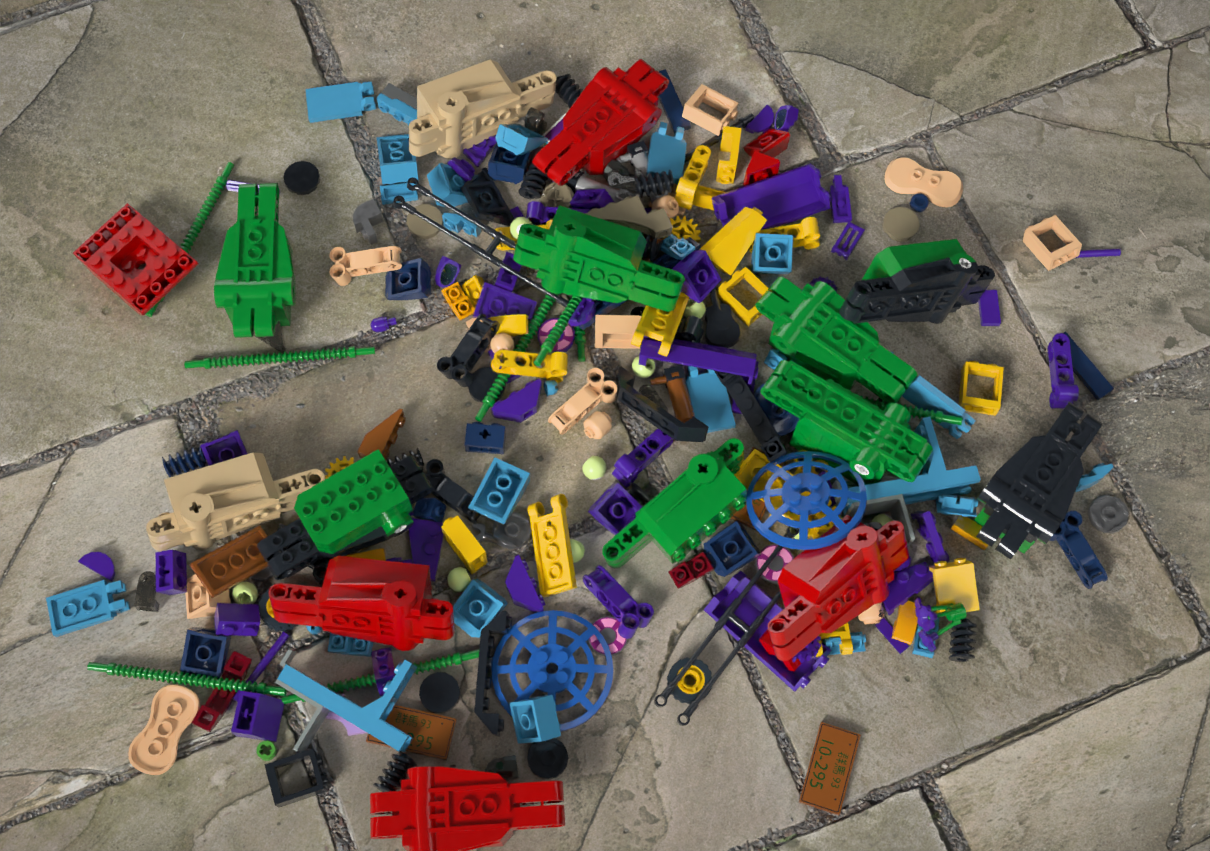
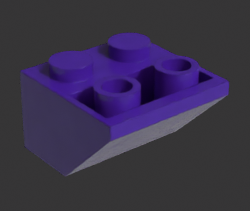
(257, 716)

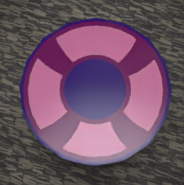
(564, 342)

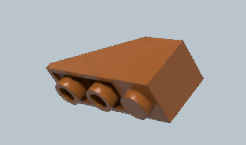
(382, 435)

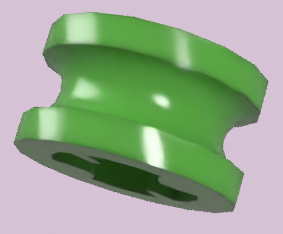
(268, 744)

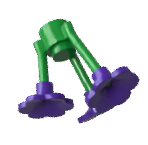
(927, 618)

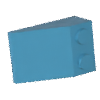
(395, 159)
(500, 491)

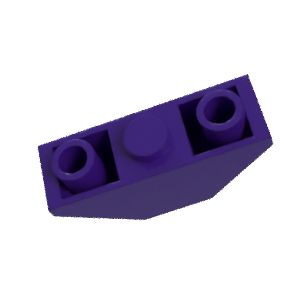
(519, 404)
(522, 587)

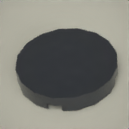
(301, 178)
(483, 382)
(439, 692)
(548, 758)

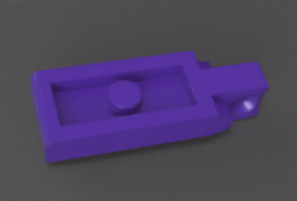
(840, 201)

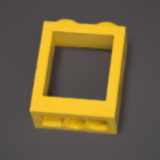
(746, 316)
(980, 405)
(464, 544)

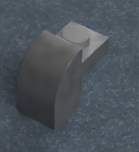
(365, 218)

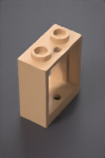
(715, 100)
(1058, 257)
(615, 331)

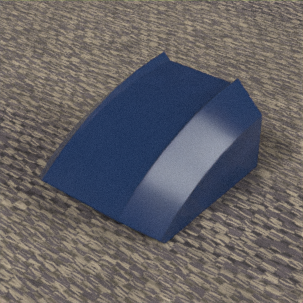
(507, 166)
(409, 282)
(731, 549)
(204, 652)

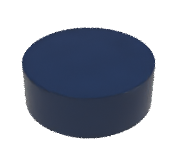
(919, 203)

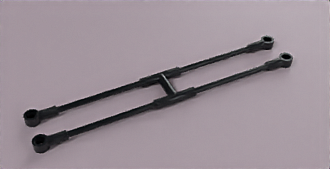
(486, 254)
(727, 615)

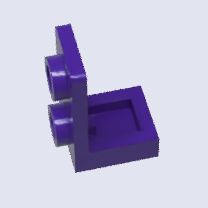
(383, 667)

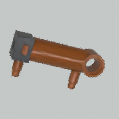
(675, 382)

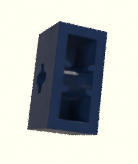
(493, 444)

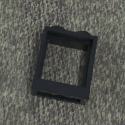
(275, 783)

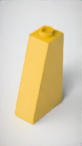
(734, 239)

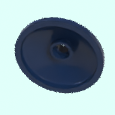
(784, 422)

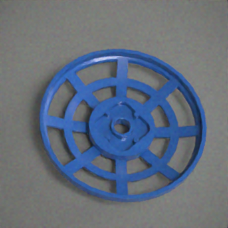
(806, 505)
(554, 654)

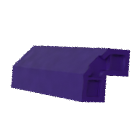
(780, 198)
(702, 356)
(751, 607)

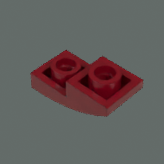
(691, 570)

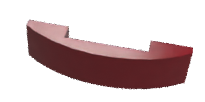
(220, 700)

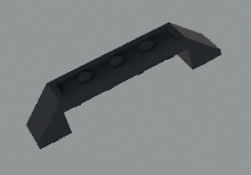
(754, 415)
(690, 431)
(498, 625)

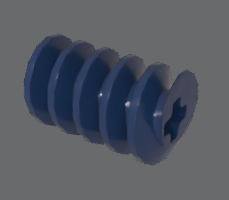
(184, 462)

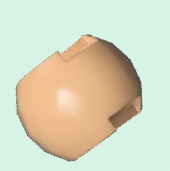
(502, 341)

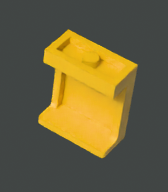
(729, 143)
(955, 584)

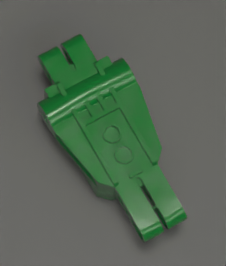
(596, 261)
(256, 266)
(820, 340)
(686, 509)

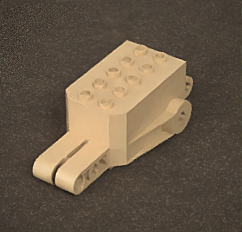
(471, 106)
(225, 501)

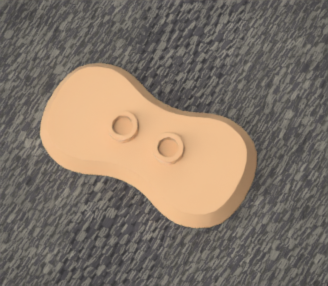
(909, 177)
(157, 744)

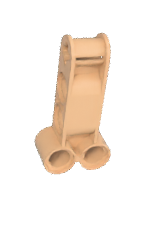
(363, 262)
(583, 401)

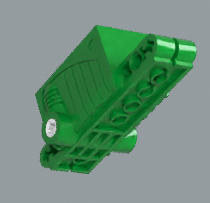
(847, 426)

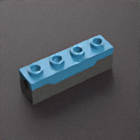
(398, 103)

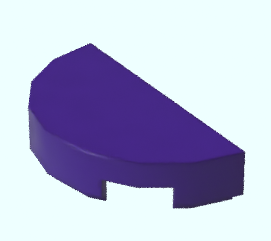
(762, 121)
(462, 168)
(583, 313)
(99, 563)

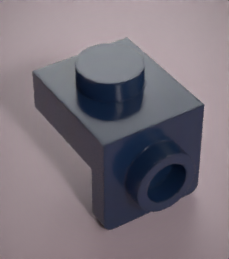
(430, 509)

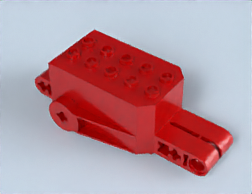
(603, 121)
(835, 584)
(368, 602)
(462, 809)

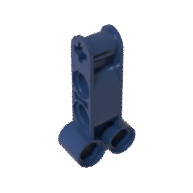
(1079, 551)

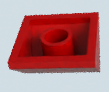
(769, 143)
(761, 168)

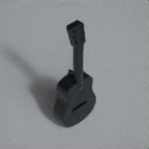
(721, 326)

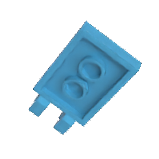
(339, 101)
(667, 153)
(927, 396)
(709, 400)
(85, 606)

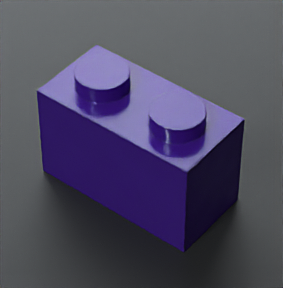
(237, 619)

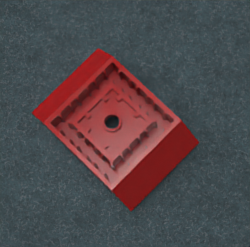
(123, 246)

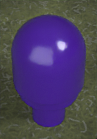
(382, 323)

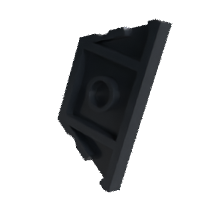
(486, 199)

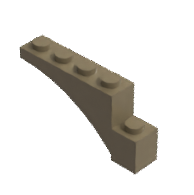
(633, 215)

